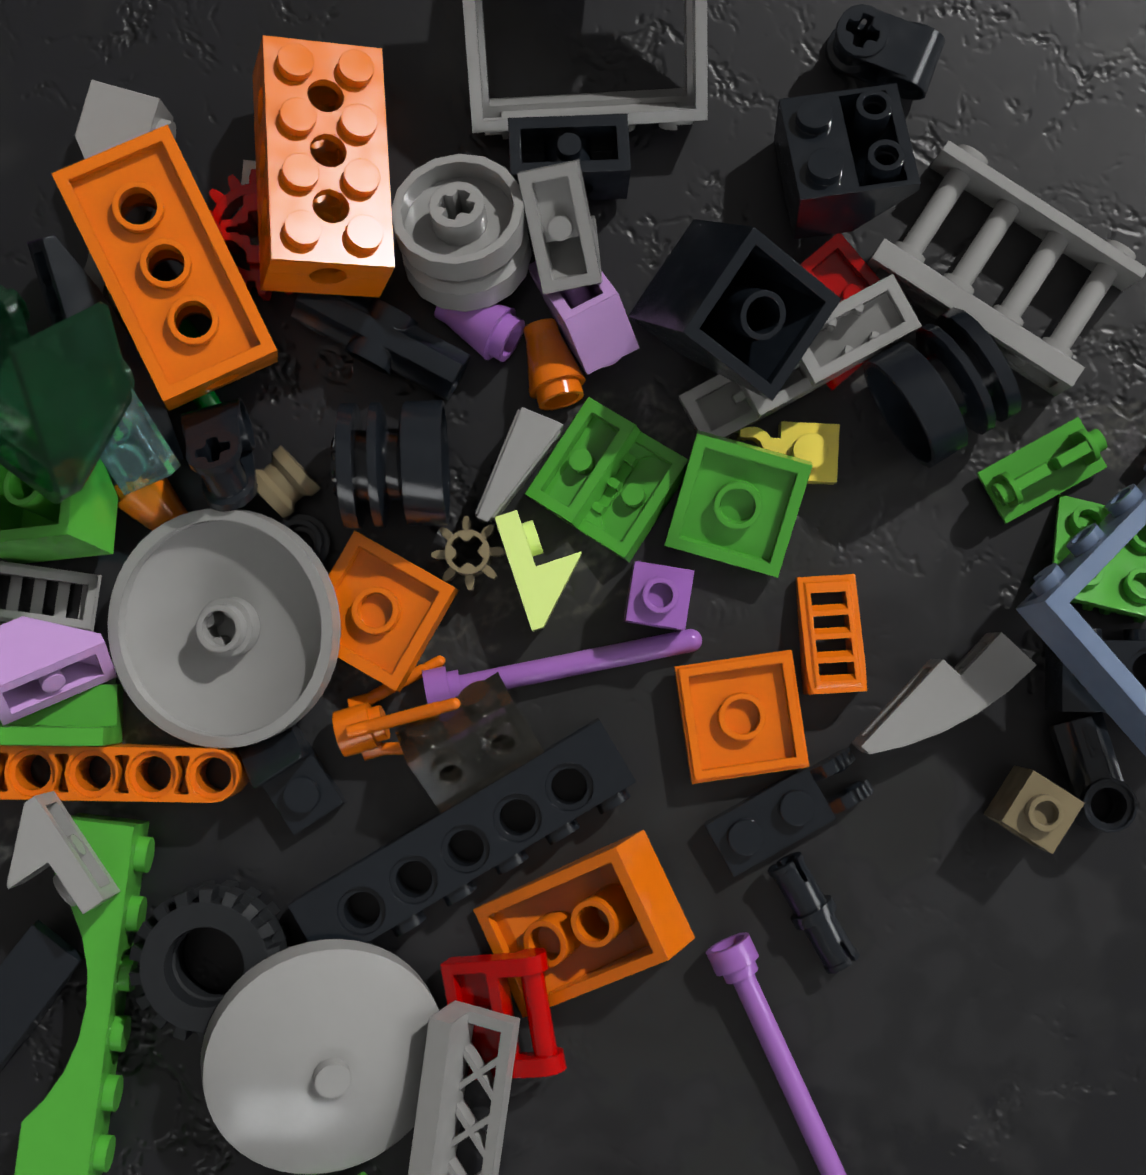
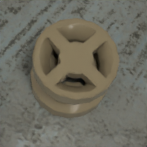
(284, 482)

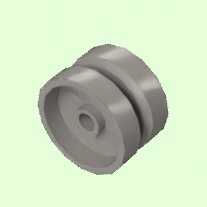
(462, 232)

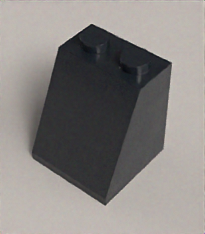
(735, 305)

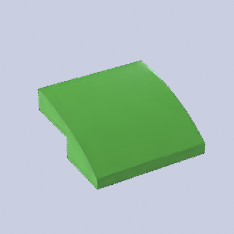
(608, 479)

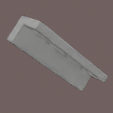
(443, 1086)

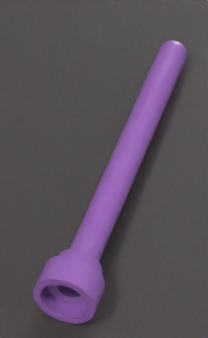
(448, 684)
(735, 961)

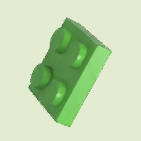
(738, 503)

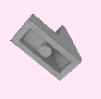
(561, 226)
(52, 838)

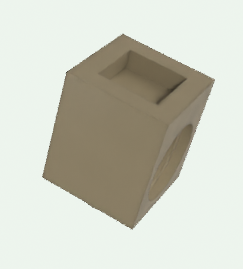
(1034, 808)

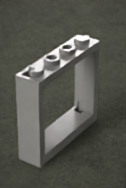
(659, 106)

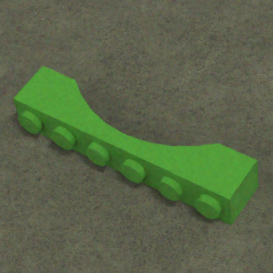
(72, 1123)

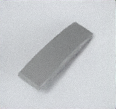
(850, 336)

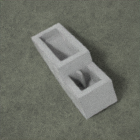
(946, 695)

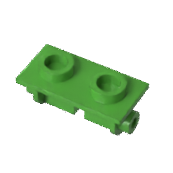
(1043, 469)

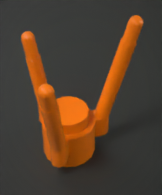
(364, 727)

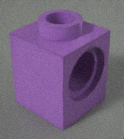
(658, 596)

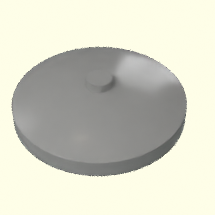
(224, 627)
(318, 1056)

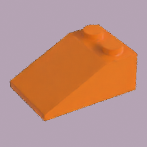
(593, 917)

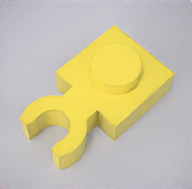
(805, 441)

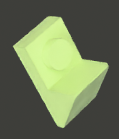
(537, 585)

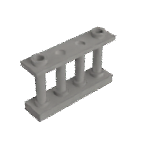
(1042, 360)

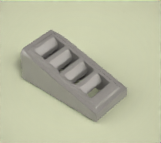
(523, 451)
(89, 596)

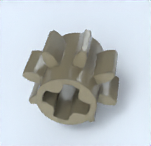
(468, 536)

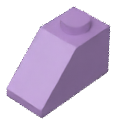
(591, 322)
(47, 665)

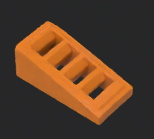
(854, 654)

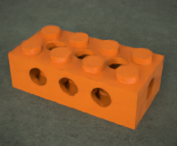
(322, 168)
(155, 175)

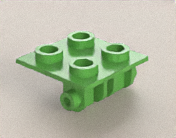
(1122, 582)

